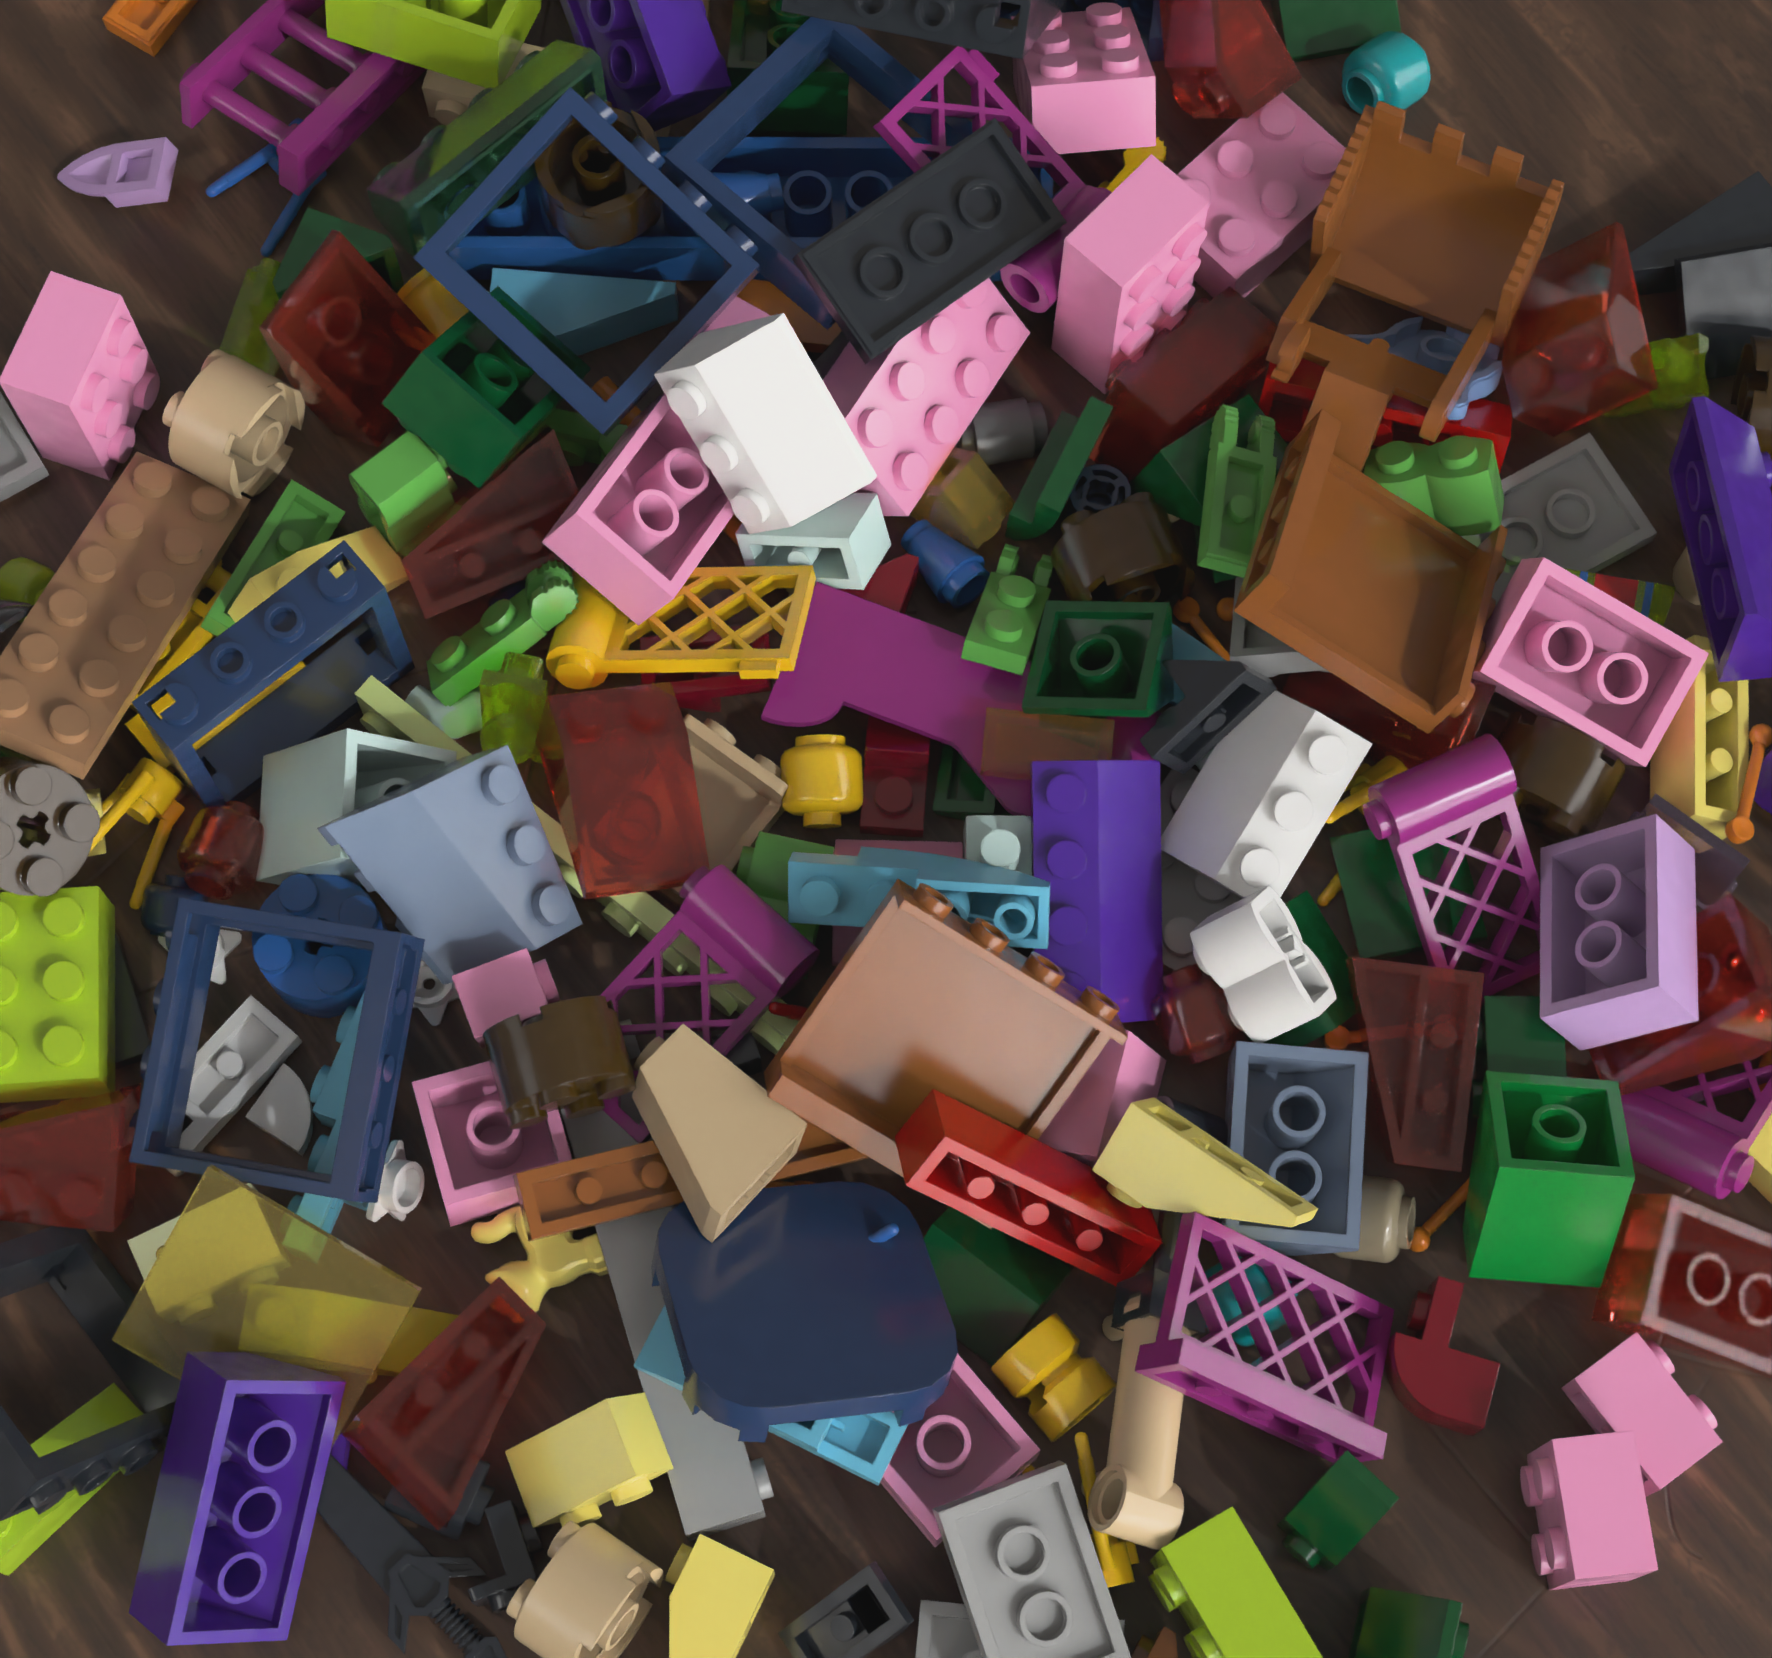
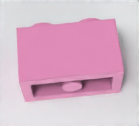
(503, 990)
(1636, 1392)

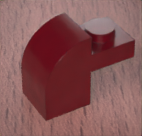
(1429, 1377)

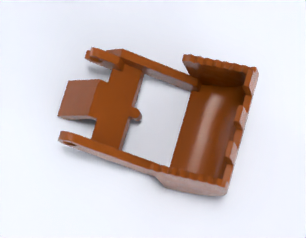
(1423, 235)

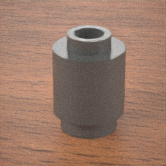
(1006, 431)

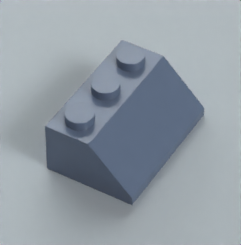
(1304, 1125)

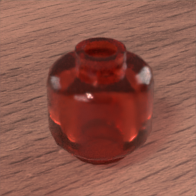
(222, 850)
(1193, 1015)

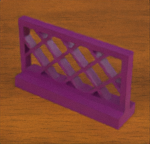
(1244, 1389)

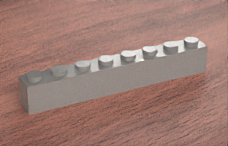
(711, 1470)

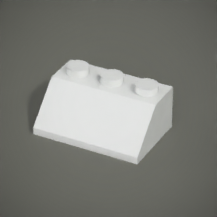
(764, 423)
(1264, 796)

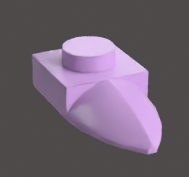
(125, 172)

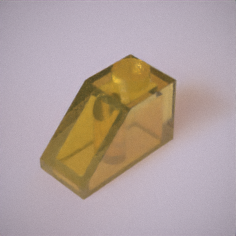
(965, 499)

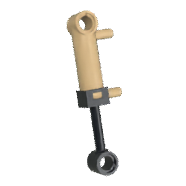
(1136, 1489)

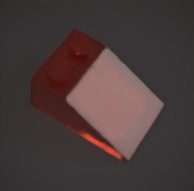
(1224, 57)
(1578, 337)
(345, 340)
(623, 788)
(1732, 1008)
(1691, 1282)

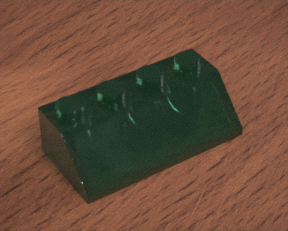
(455, 158)

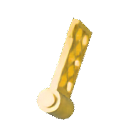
(599, 634)

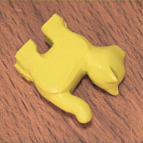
(550, 1260)

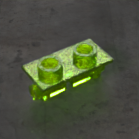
(252, 307)

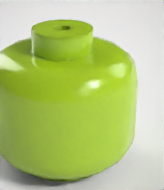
(24, 580)

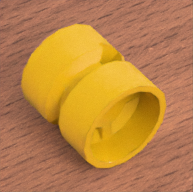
(1053, 1377)

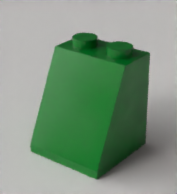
(1546, 1179)

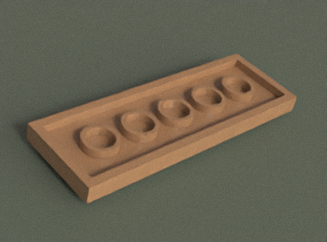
(112, 612)

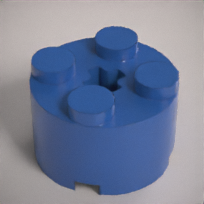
(337, 975)

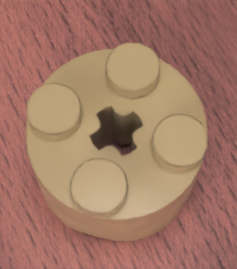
(233, 425)
(585, 1597)

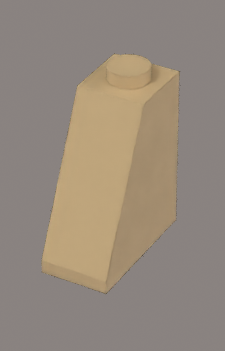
(712, 1127)

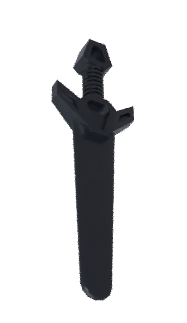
(400, 1564)

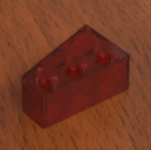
(70, 1162)

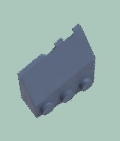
(461, 863)

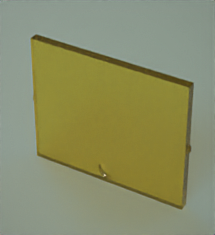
(266, 1285)

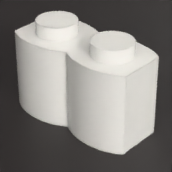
(1262, 966)

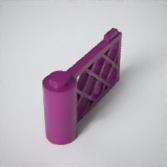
(1036, 273)
(1452, 798)
(739, 936)
(1696, 1141)

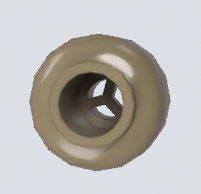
(1385, 1221)

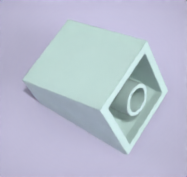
(323, 782)

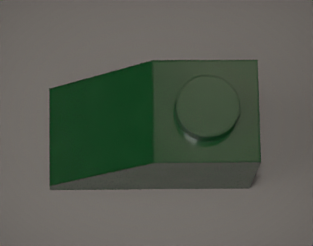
(1335, 1513)

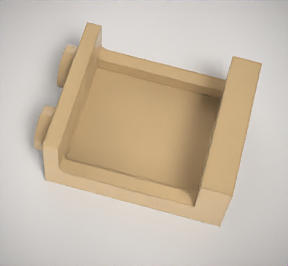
(734, 795)

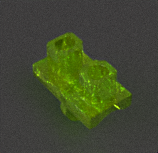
(1678, 373)
(513, 706)

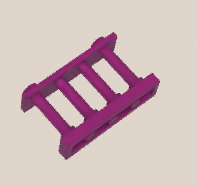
(338, 112)

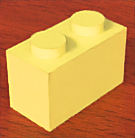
(589, 1461)

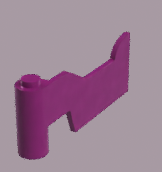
(911, 678)

